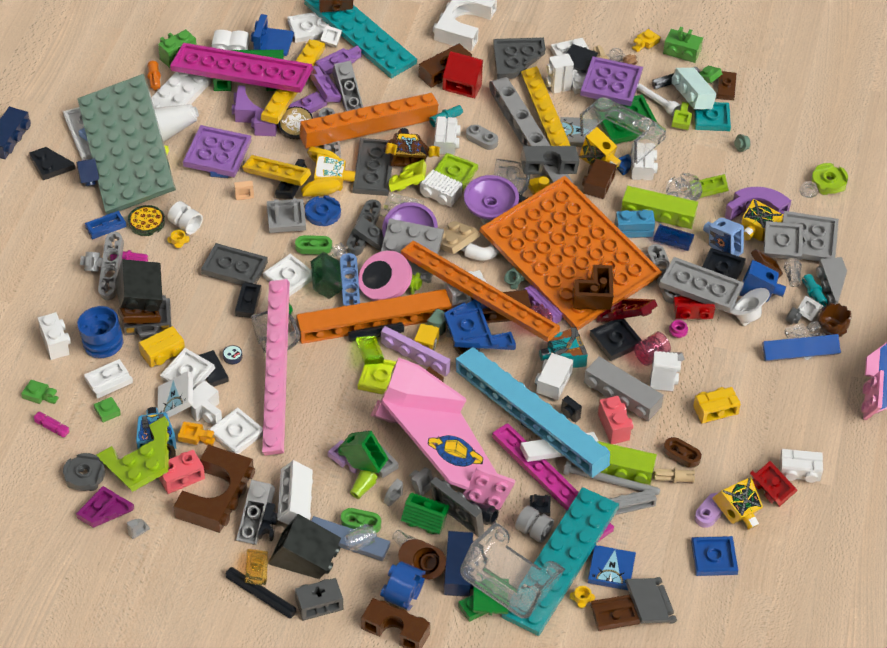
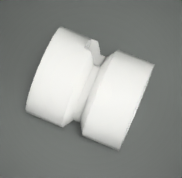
(185, 217)

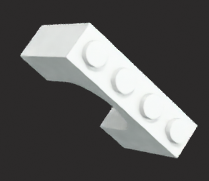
(452, 32)

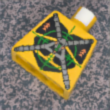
(599, 147)
(755, 220)
(740, 503)

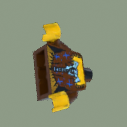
(408, 149)

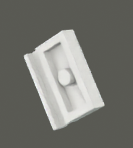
(108, 378)

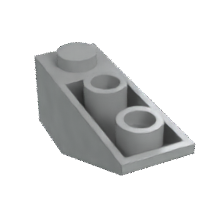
(347, 85)
(832, 276)
(254, 509)

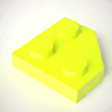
(411, 175)

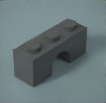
(562, 157)

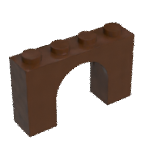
(215, 511)

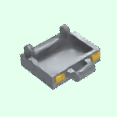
(149, 329)

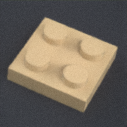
(457, 236)

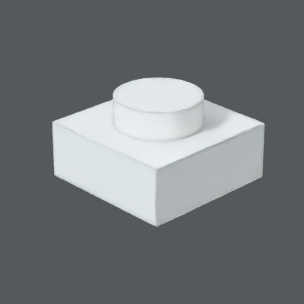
(331, 36)
(810, 308)

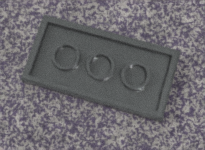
(372, 168)

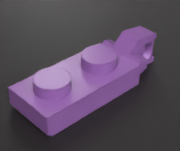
(326, 64)
(325, 85)

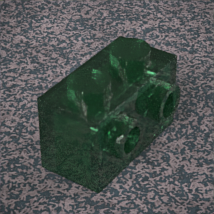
(326, 275)

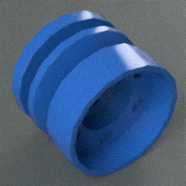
(100, 332)

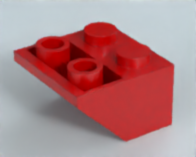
(463, 75)

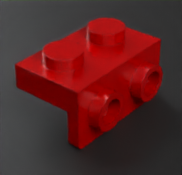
(691, 309)
(774, 483)

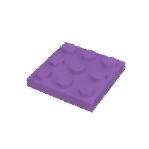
(611, 80)
(217, 151)

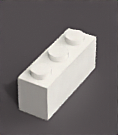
(294, 492)

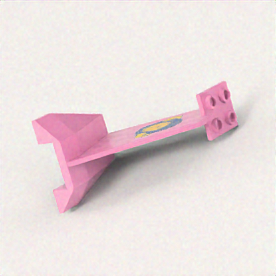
(434, 421)

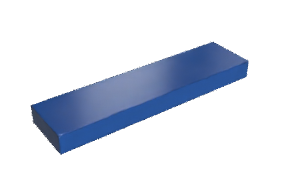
(801, 347)

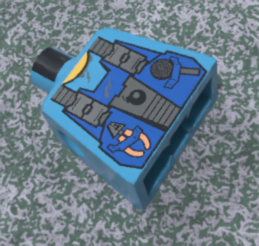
(144, 433)

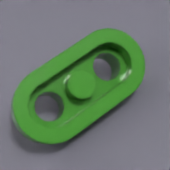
(313, 244)
(360, 518)

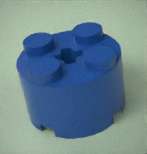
(403, 585)

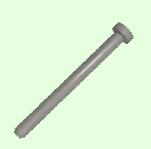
(569, 468)

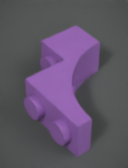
(248, 112)

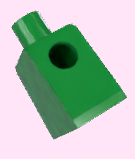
(363, 451)

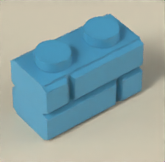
(636, 223)

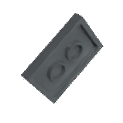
(234, 265)
(460, 509)

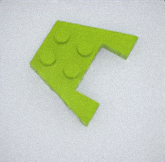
(144, 463)

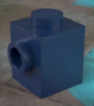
(87, 171)

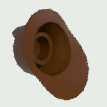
(423, 556)

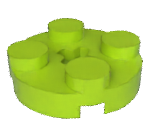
(826, 186)

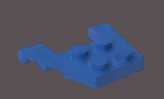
(470, 329)

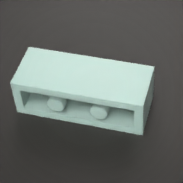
(694, 88)

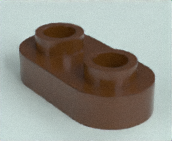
(683, 453)

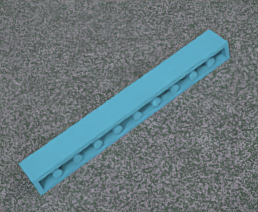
(533, 412)

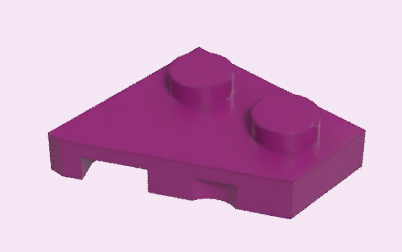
(103, 507)

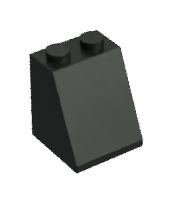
(139, 285)
(306, 548)

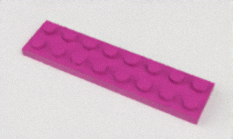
(241, 67)

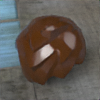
(835, 319)

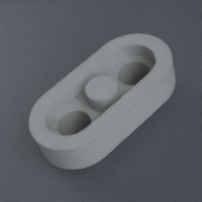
(482, 137)

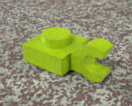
(682, 117)

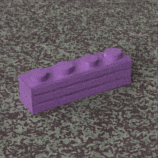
(537, 298)

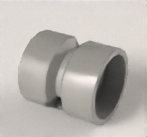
(531, 522)

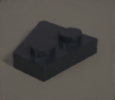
(50, 163)

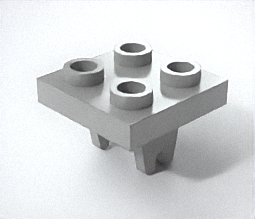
(286, 215)

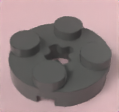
(87, 481)

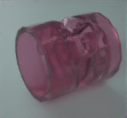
(645, 349)

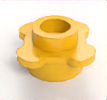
(178, 238)
(582, 591)

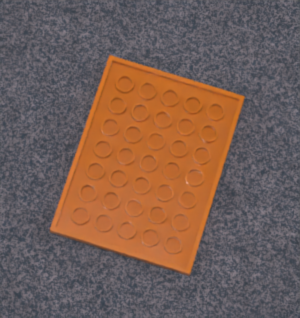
(559, 239)

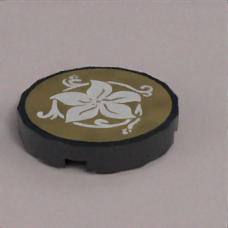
(290, 121)

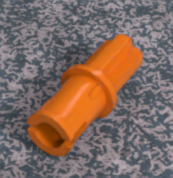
(154, 75)

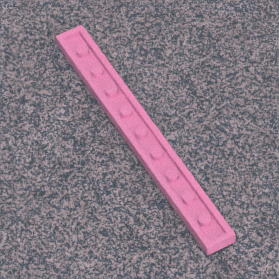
(276, 368)

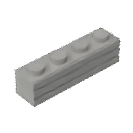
(635, 501)

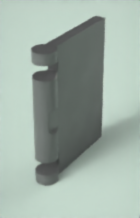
(651, 600)

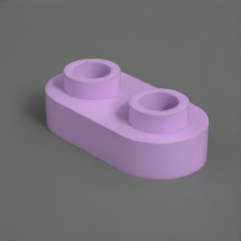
(711, 509)

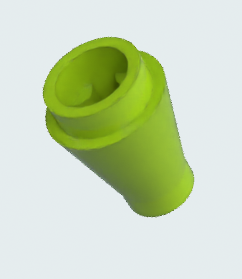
(364, 481)

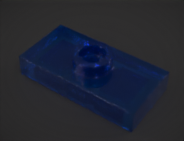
(673, 237)

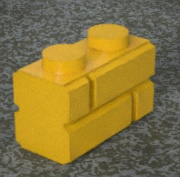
(161, 346)
(716, 404)

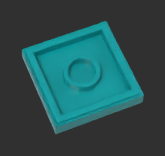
(713, 119)

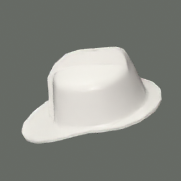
(750, 305)

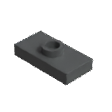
(369, 232)

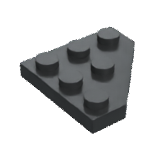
(516, 55)

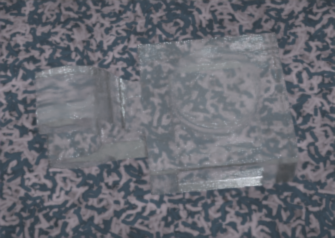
(801, 331)

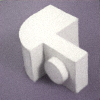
(205, 402)

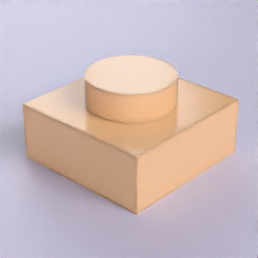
(244, 190)

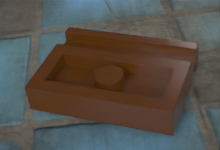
(614, 612)

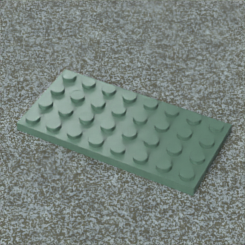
(126, 144)

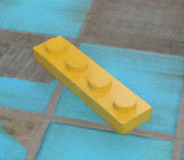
(276, 170)

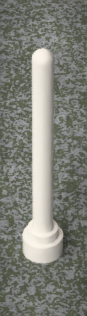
(670, 106)

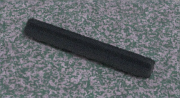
(261, 593)

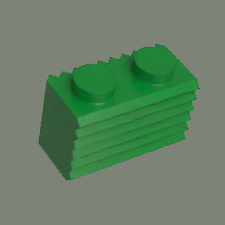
(425, 513)

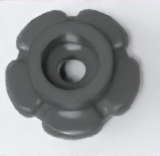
(794, 316)

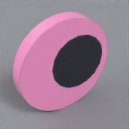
(385, 276)

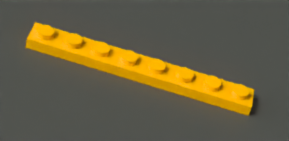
(282, 98)
(544, 107)

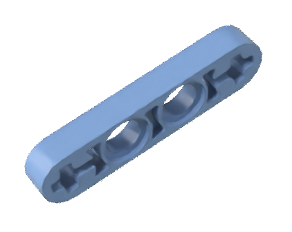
(349, 283)

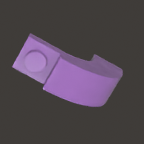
(767, 196)

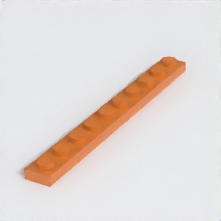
(481, 291)

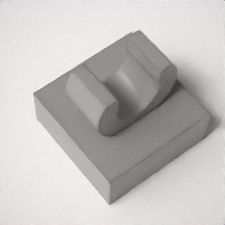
(421, 481)

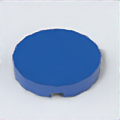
(322, 211)

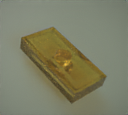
(256, 567)

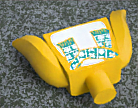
(328, 175)

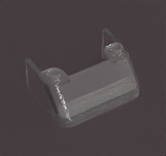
(603, 108)

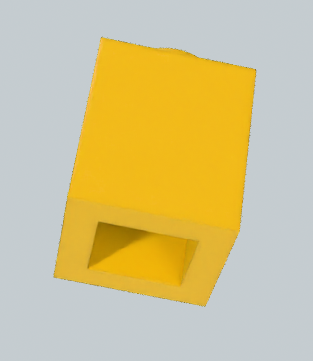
(427, 336)

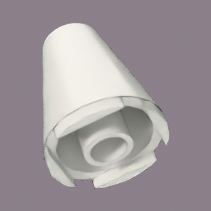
(175, 119)

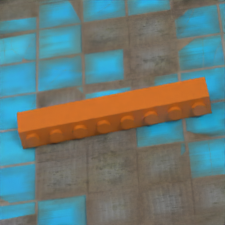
(368, 120)
(339, 321)

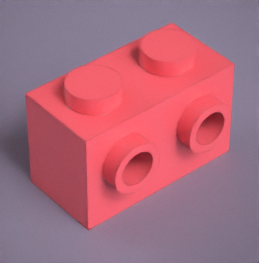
(615, 420)
(182, 472)

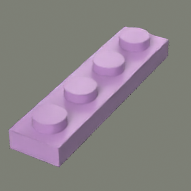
(415, 351)

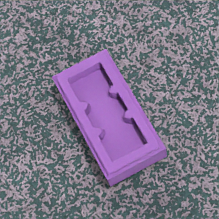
(311, 102)

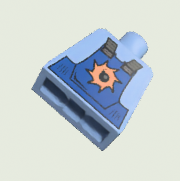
(726, 236)

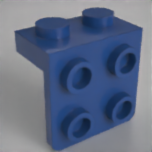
(270, 38)

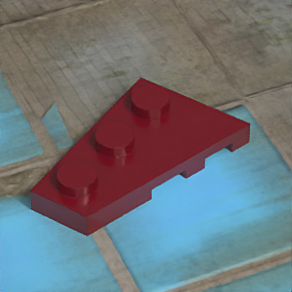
(628, 308)

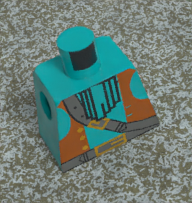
(567, 345)

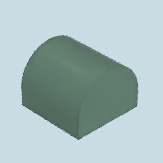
(437, 320)

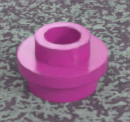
(678, 329)

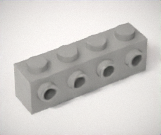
(632, 392)

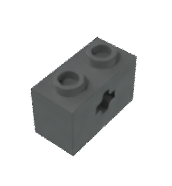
(319, 599)

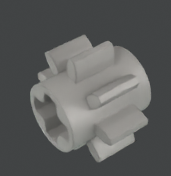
(91, 261)

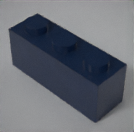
(12, 127)
(457, 548)

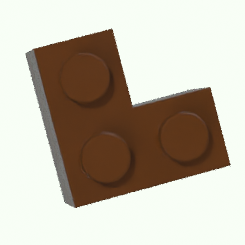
(596, 292)

